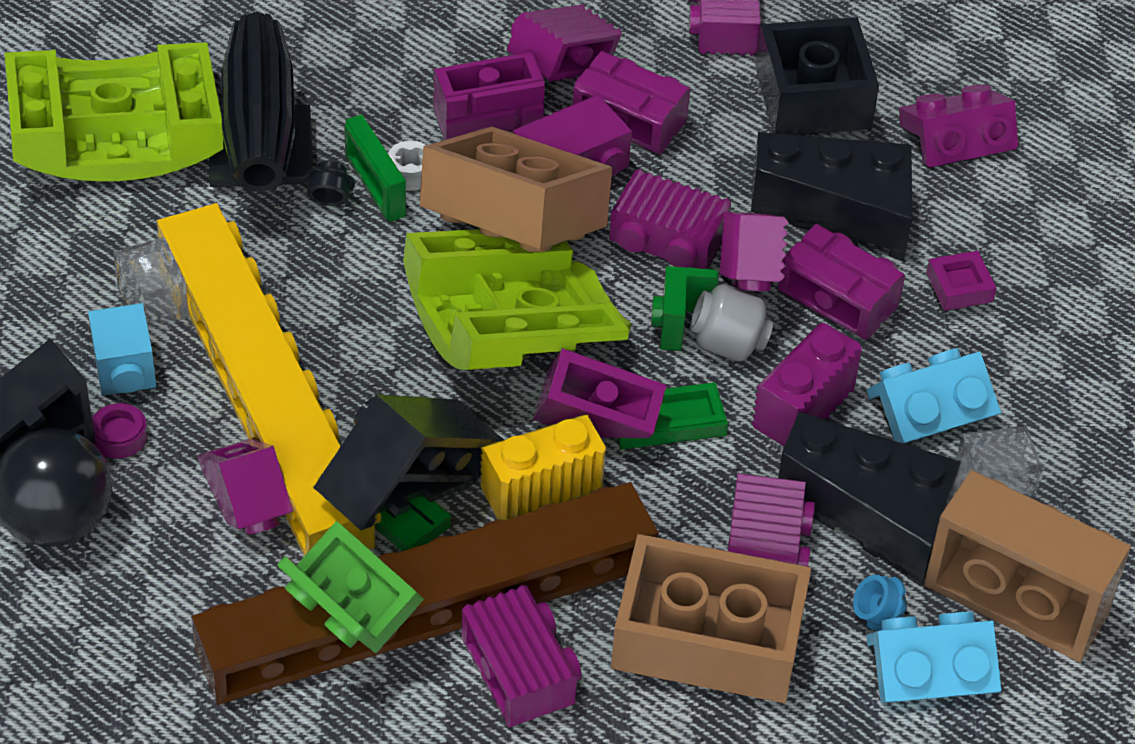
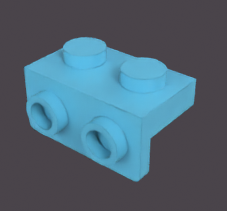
(937, 397)
(935, 660)

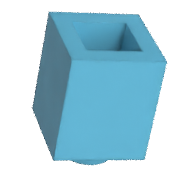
(122, 349)

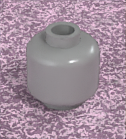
(731, 322)

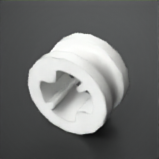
(409, 154)

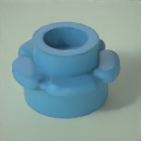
(879, 599)

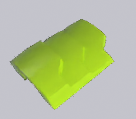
(114, 114)
(496, 302)

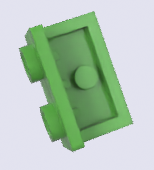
(353, 586)

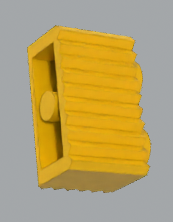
(542, 467)

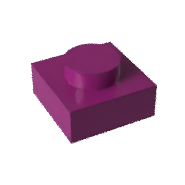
(961, 280)

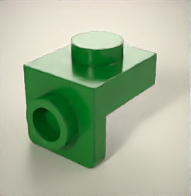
(680, 294)

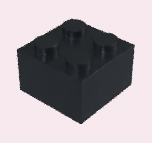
(816, 76)

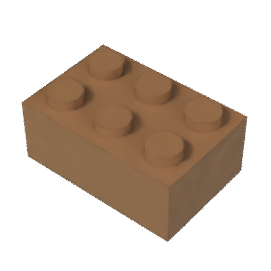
(515, 188)
(1026, 565)
(710, 618)

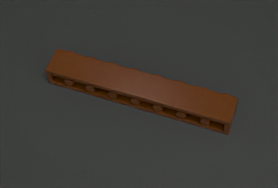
(549, 550)

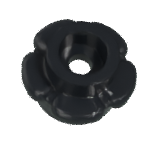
(329, 183)

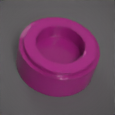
(119, 430)

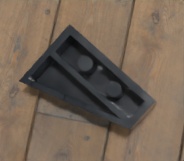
(838, 184)
(44, 394)
(404, 452)
(872, 488)

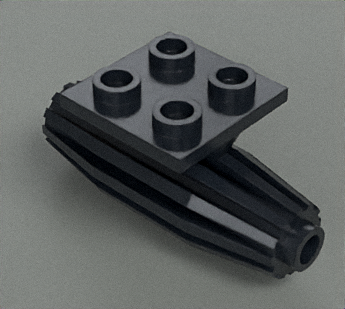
(262, 129)

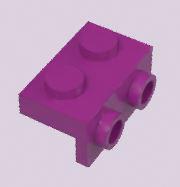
(962, 125)

